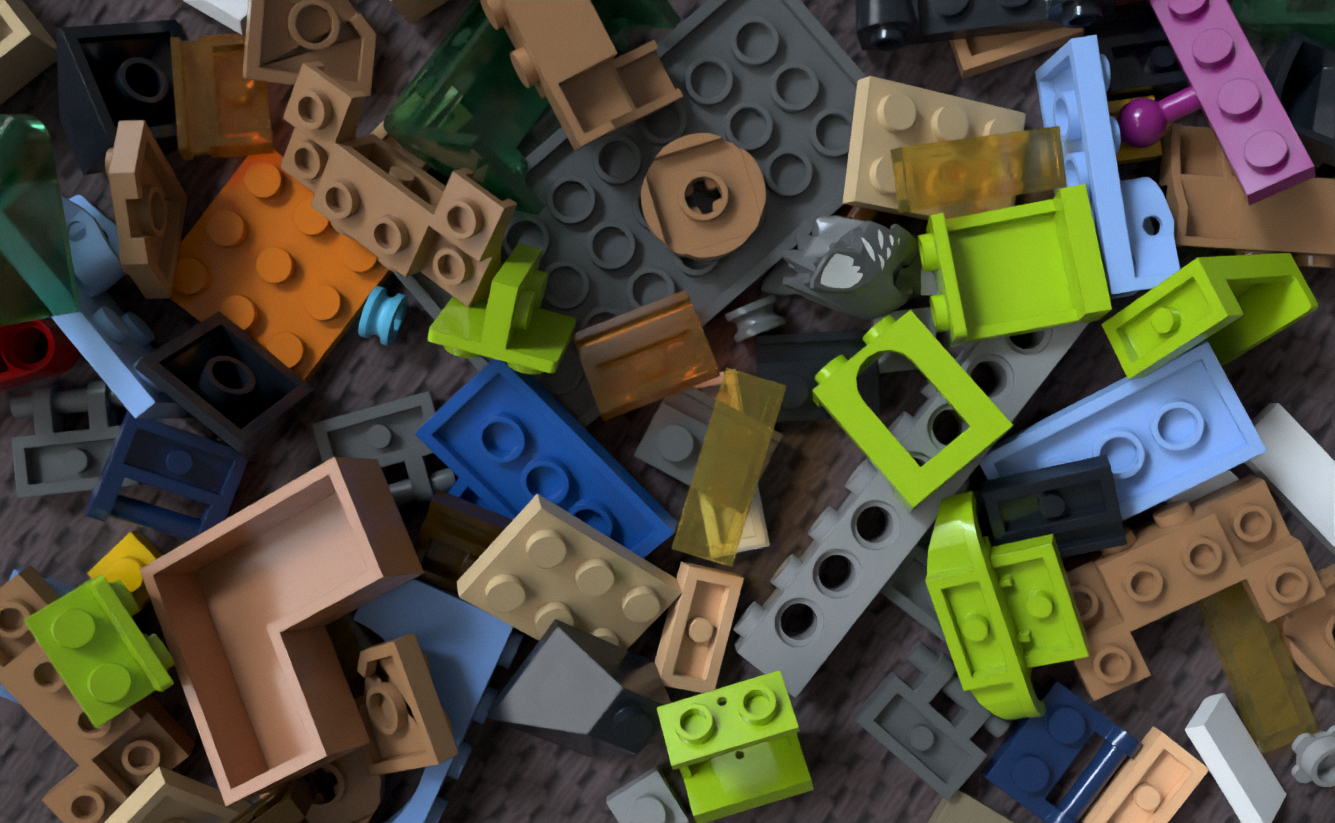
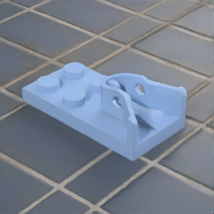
(1074, 98)
(102, 331)
(1155, 430)

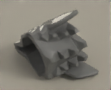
(853, 268)

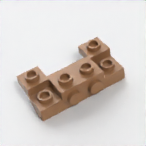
(572, 65)
(388, 200)
(1216, 216)
(1178, 561)
(109, 758)

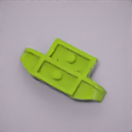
(1000, 609)

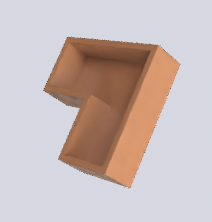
(252, 613)

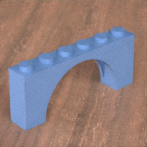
(463, 656)

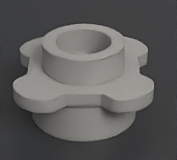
(1315, 758)

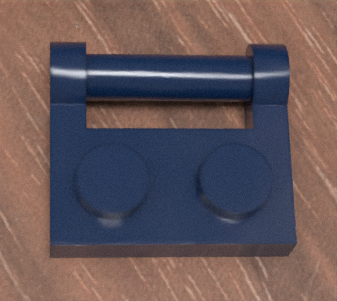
(172, 462)
(1045, 746)

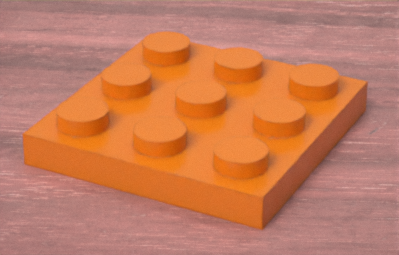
(275, 266)

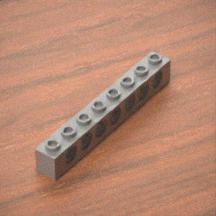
(875, 559)

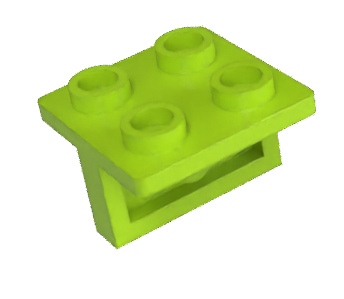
(509, 322)
(101, 648)

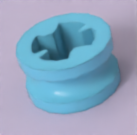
(383, 315)

